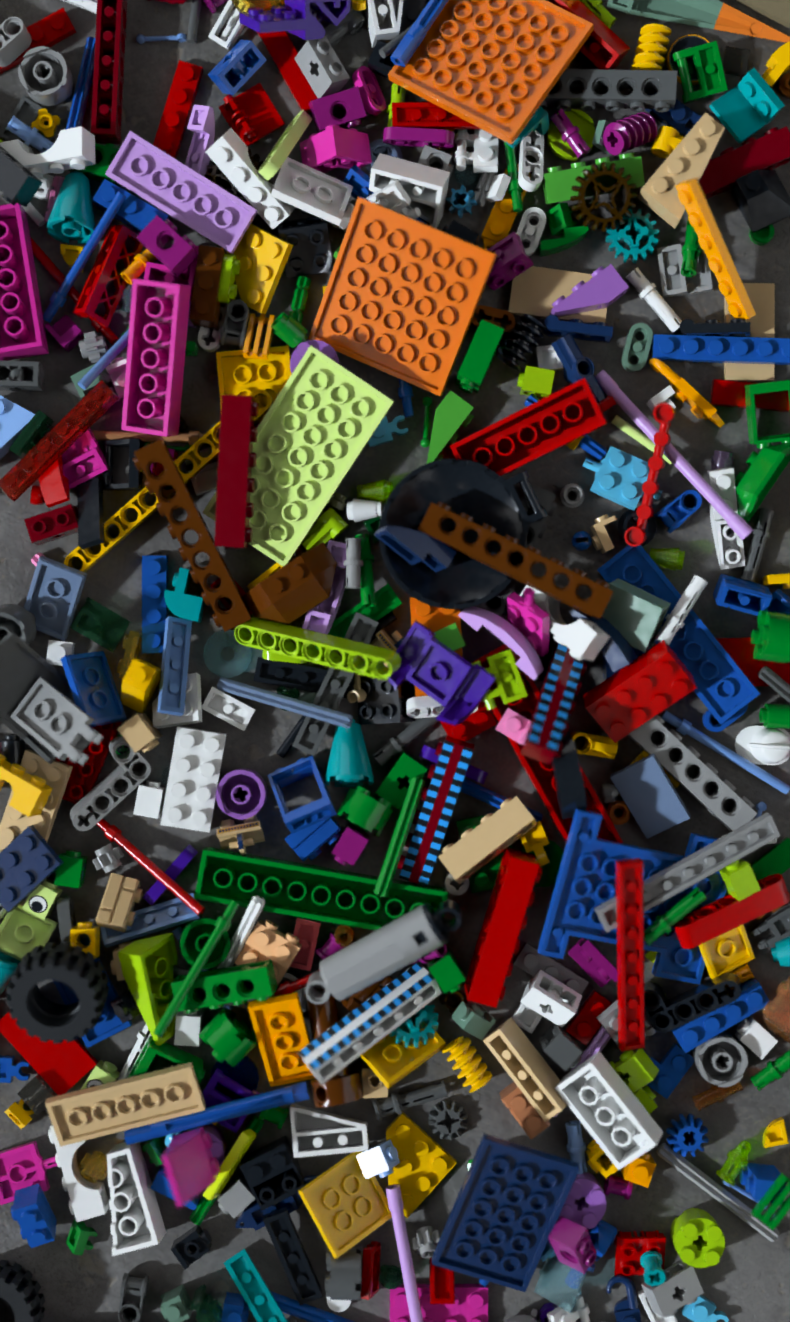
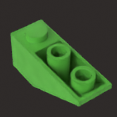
(448, 419)

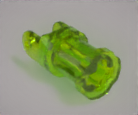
(739, 1158)

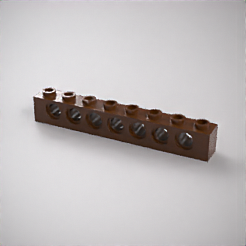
(593, 606)
(224, 618)

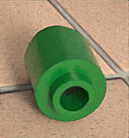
(289, 330)
(775, 716)

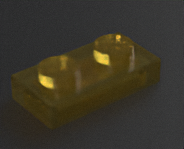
(132, 647)

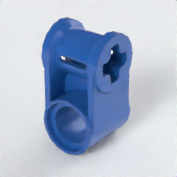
(676, 512)

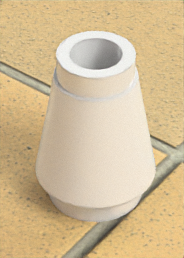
(363, 509)

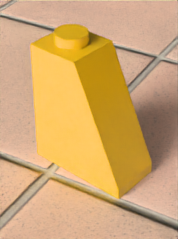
(139, 684)

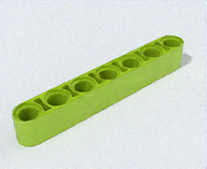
(327, 644)

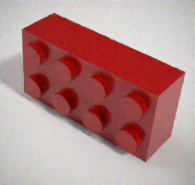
(639, 691)

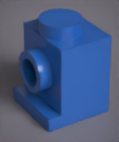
(235, 1308)

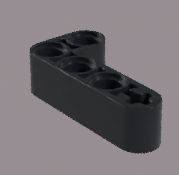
(692, 998)

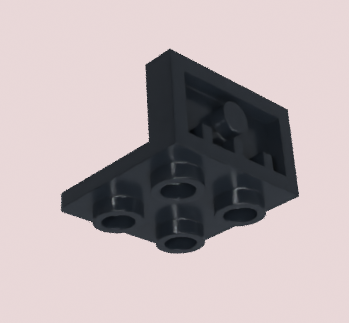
(310, 248)
(383, 702)

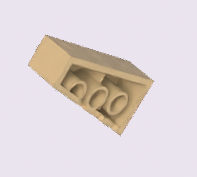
(684, 163)

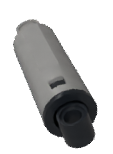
(383, 951)

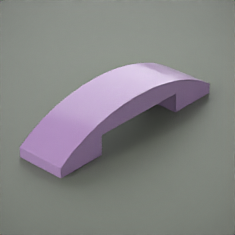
(203, 125)
(323, 615)
(507, 633)

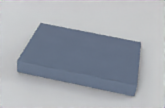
(54, 596)
(650, 796)

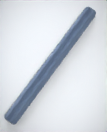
(285, 702)

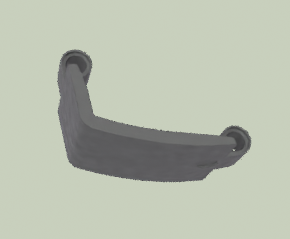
(18, 673)

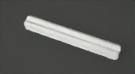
(243, 931)

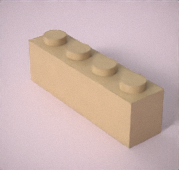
(487, 840)
(526, 1068)

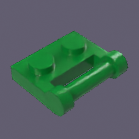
(708, 70)

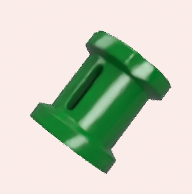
(275, 1115)

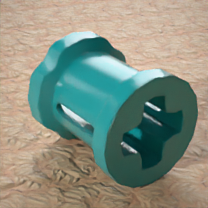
(653, 1274)

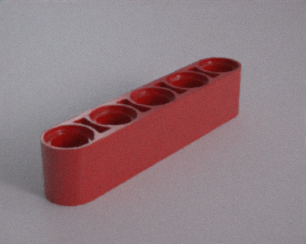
(730, 913)

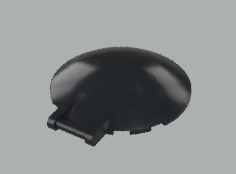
(475, 492)

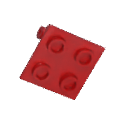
(251, 114)
(631, 1248)

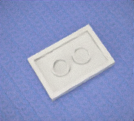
(312, 191)

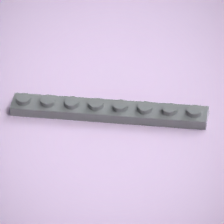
(697, 866)

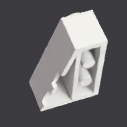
(383, 19)
(422, 183)
(326, 1133)

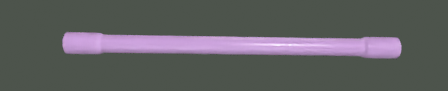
(733, 519)
(396, 1207)

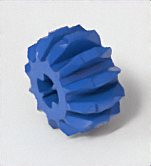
(683, 1143)

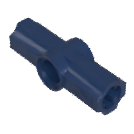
(576, 365)

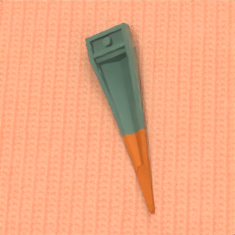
(700, 13)

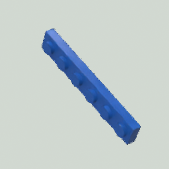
(721, 349)

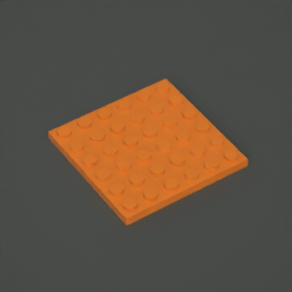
(493, 60)
(401, 296)

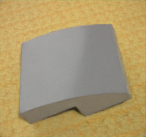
(672, 280)

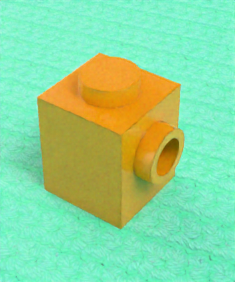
(640, 1170)

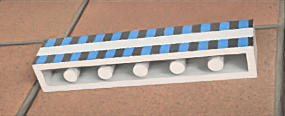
(370, 1022)

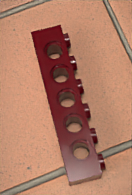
(109, 71)

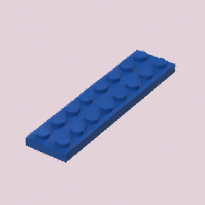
(717, 677)

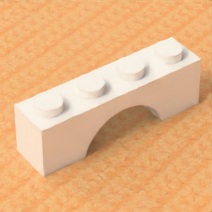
(71, 151)
(233, 160)
(581, 637)
(86, 1198)

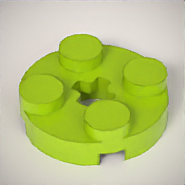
(587, 131)

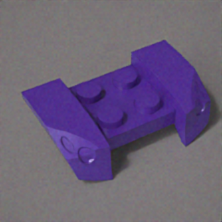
(441, 674)

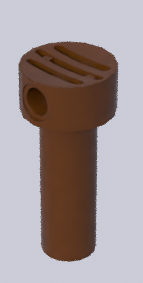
(344, 1085)

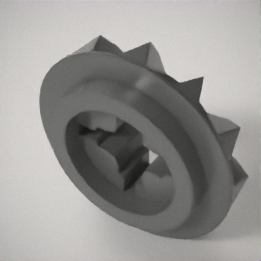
(438, 1114)

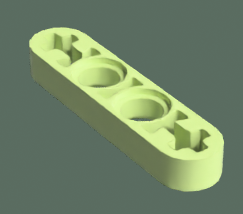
(284, 145)

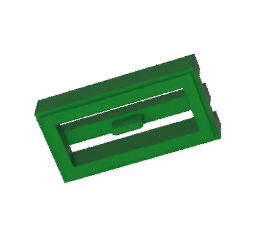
(784, 1208)

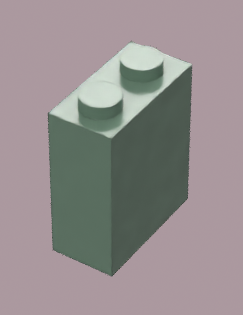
(635, 614)

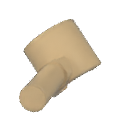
(357, 694)

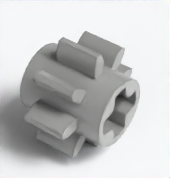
(92, 346)
(108, 858)
(426, 1241)

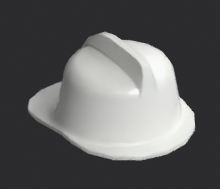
(763, 745)

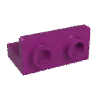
(509, 262)
(593, 962)

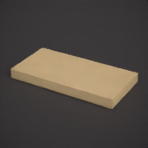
(540, 287)
(761, 325)

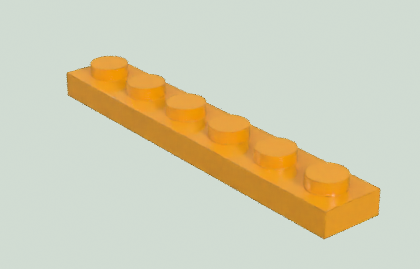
(715, 249)

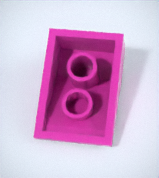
(190, 1164)

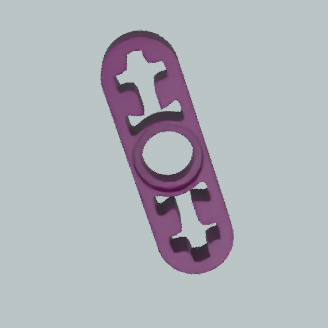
(418, 137)

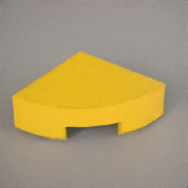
(70, 253)
(775, 1134)

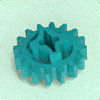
(641, 234)
(410, 1034)

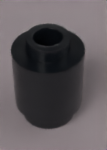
(12, 748)

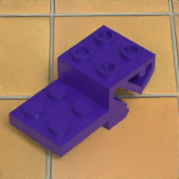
(297, 17)

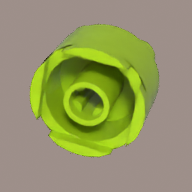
(697, 1251)

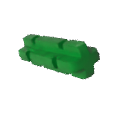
(300, 298)

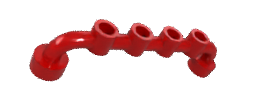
(664, 414)

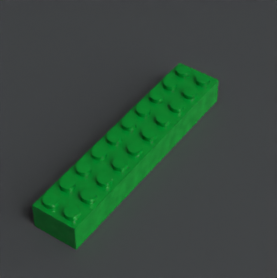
(307, 889)

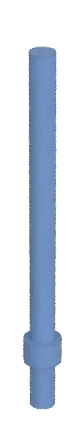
(685, 727)

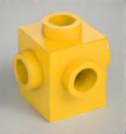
(599, 1162)

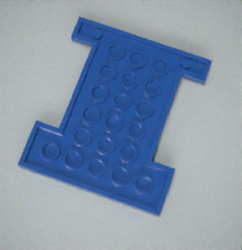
(589, 880)

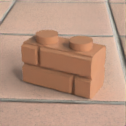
(523, 1110)

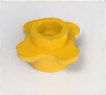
(53, 122)

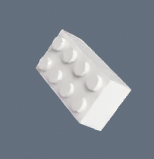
(193, 779)
(609, 1110)

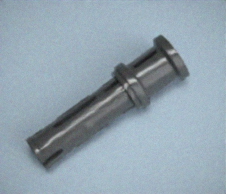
(397, 1103)

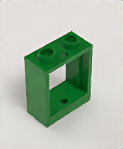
(479, 357)
(759, 388)
(169, 1052)

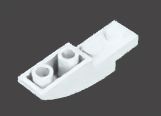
(727, 543)

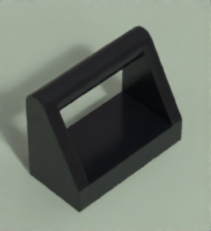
(135, 477)

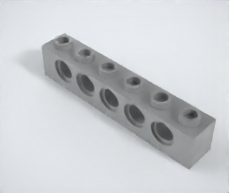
(742, 808)

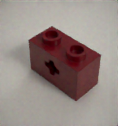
(53, 524)

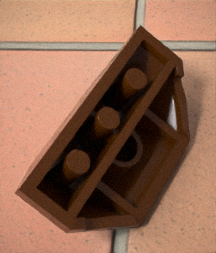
(294, 587)

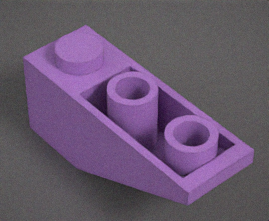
(593, 295)

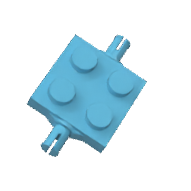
(619, 477)

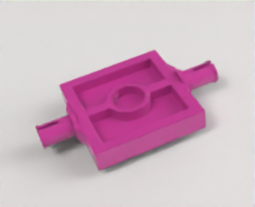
(529, 620)
(22, 1168)

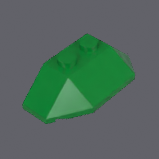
(759, 477)

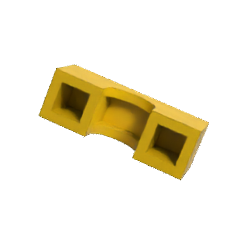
(29, 791)

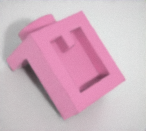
(513, 726)

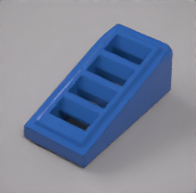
(162, 1185)

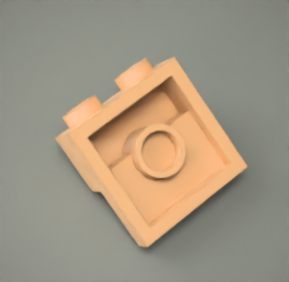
(270, 944)

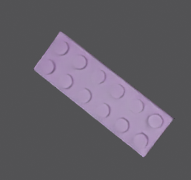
(181, 192)

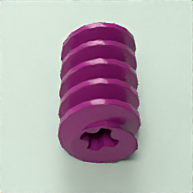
(629, 133)

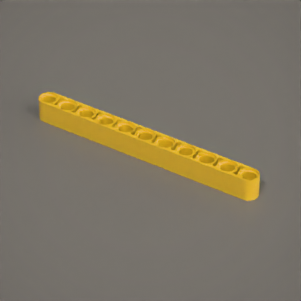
(138, 501)

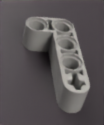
(13, 40)
(106, 786)

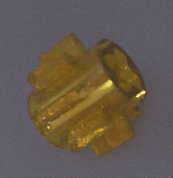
(94, 1167)

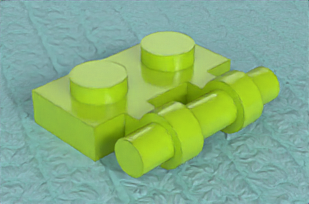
(508, 679)

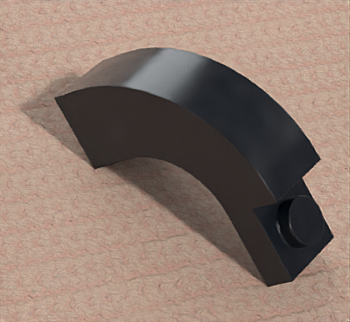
(569, 779)

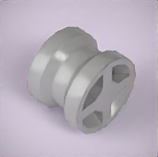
(455, 890)

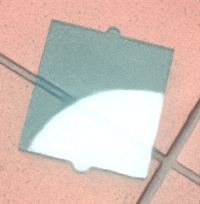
(560, 1284)

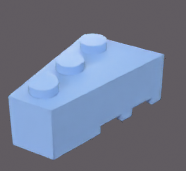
(12, 422)

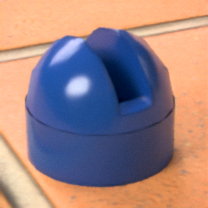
(582, 545)

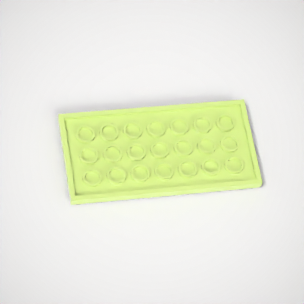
(307, 450)

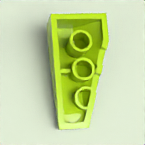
(149, 974)

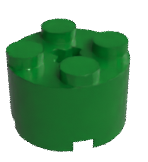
(772, 637)
(365, 811)
(198, 930)
(228, 1037)

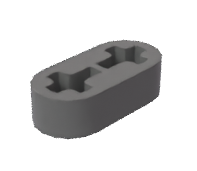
(66, 917)

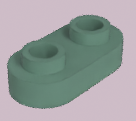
(637, 348)

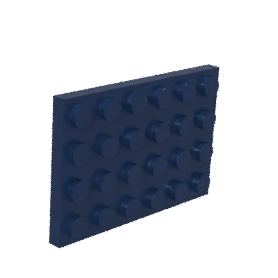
(505, 1213)

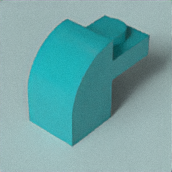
(179, 602)

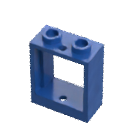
(307, 814)

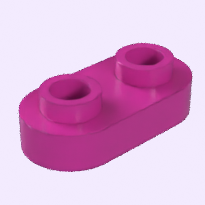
(369, 90)

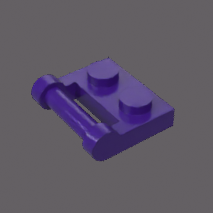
(215, 1097)

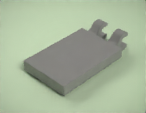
(55, 721)

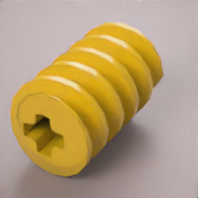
(651, 47)
(468, 1063)

